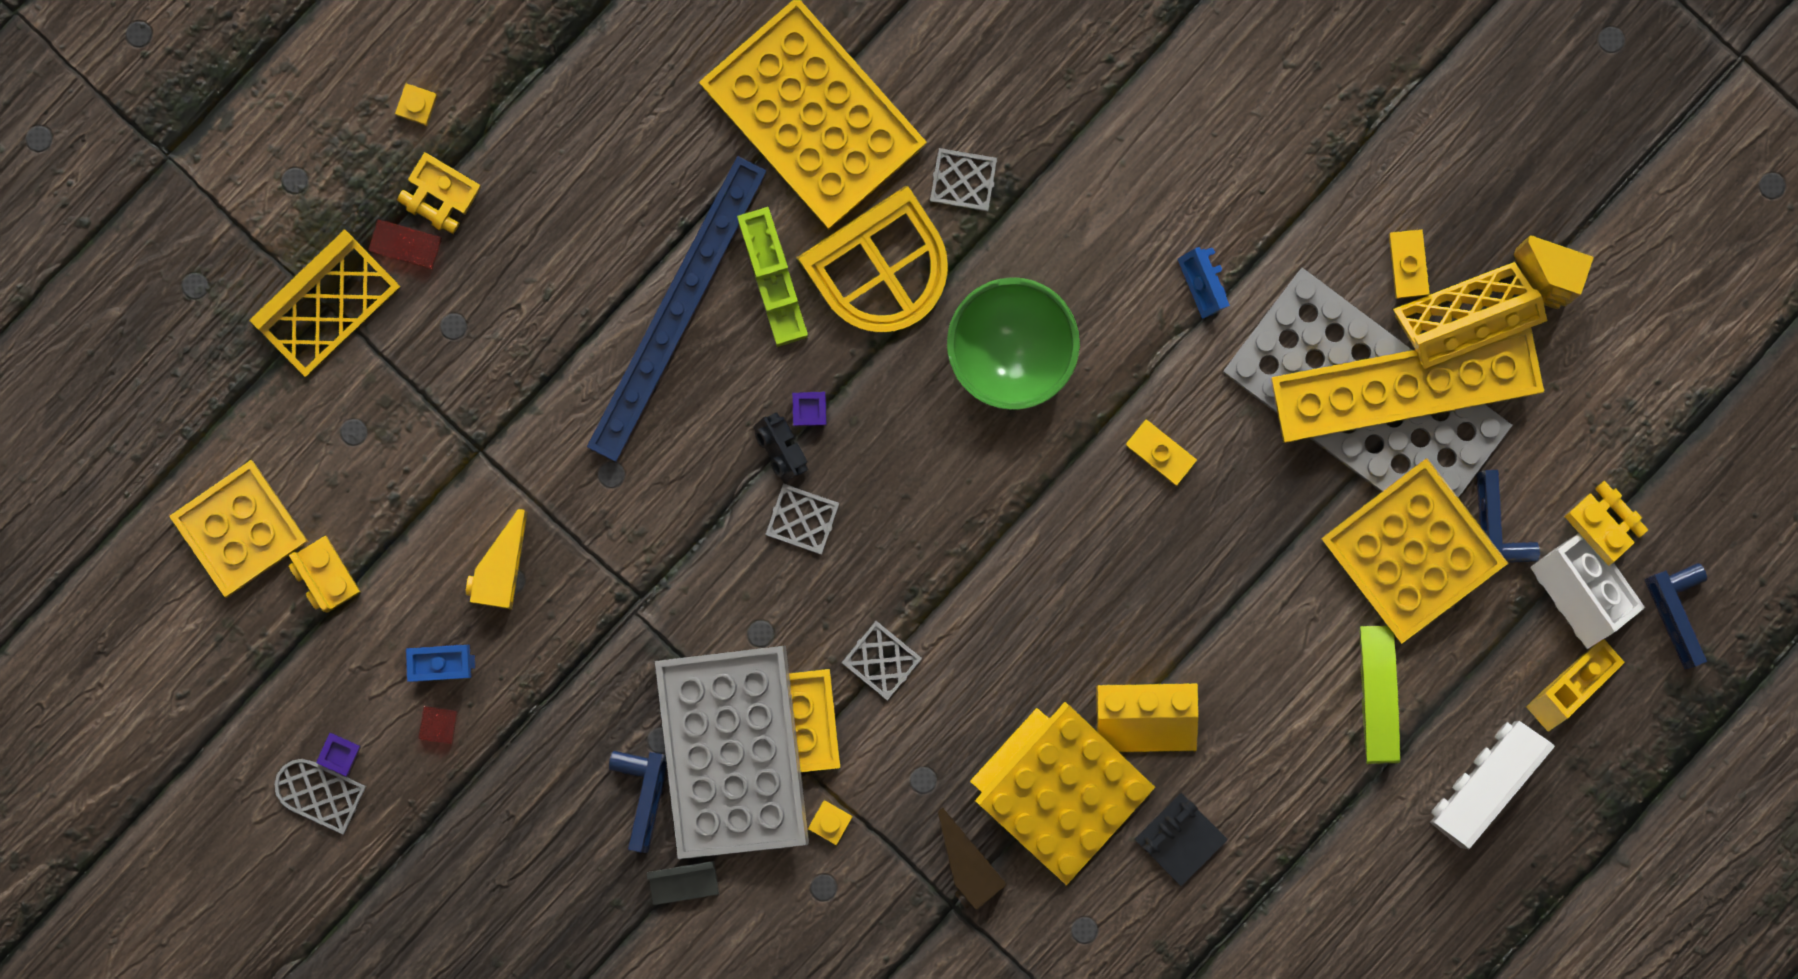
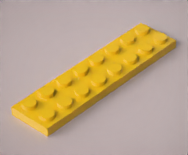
(1401, 389)

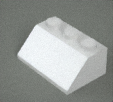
(1587, 590)

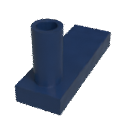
(1491, 520)
(1664, 593)
(654, 772)

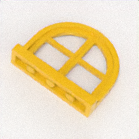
(859, 232)

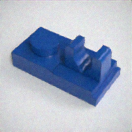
(1203, 282)
(439, 663)

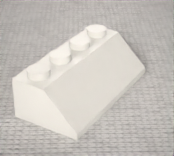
(1491, 784)

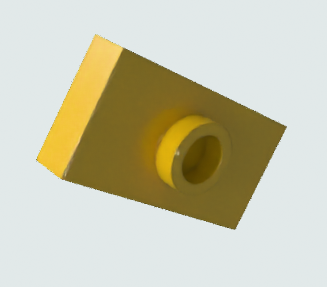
(1409, 264)
(1161, 452)

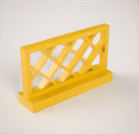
(304, 282)
(1476, 326)

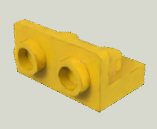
(324, 575)

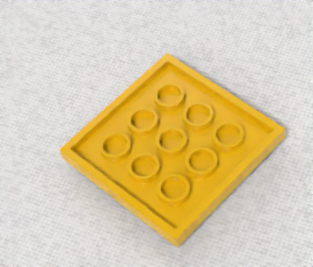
(1414, 550)
(1065, 793)

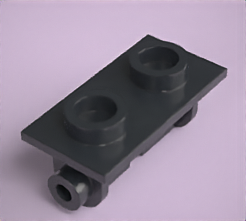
(772, 434)

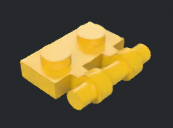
(444, 184)
(1598, 526)

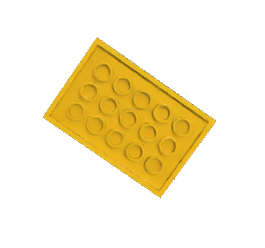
(812, 113)

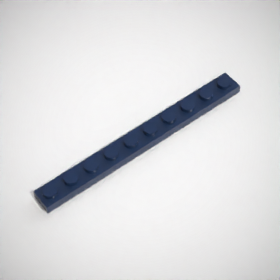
(676, 309)

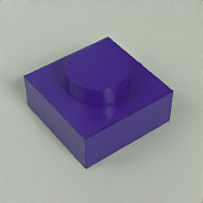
(809, 409)
(338, 754)

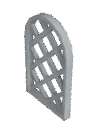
(352, 807)

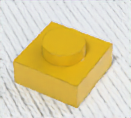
(416, 104)
(830, 822)

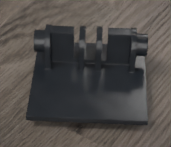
(1181, 839)

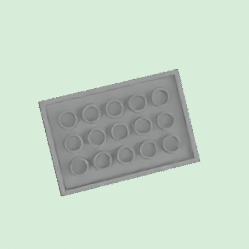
(732, 752)

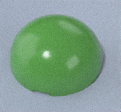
(1013, 343)

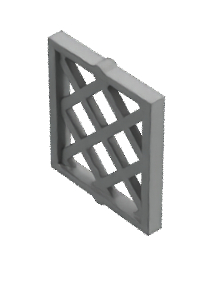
(937, 175)
(777, 510)
(861, 643)

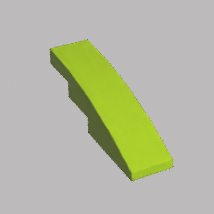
(772, 276)
(1379, 695)

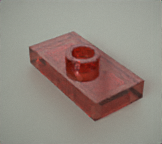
(405, 244)

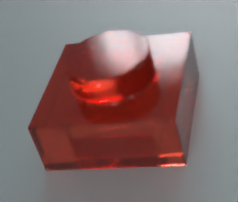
(438, 725)

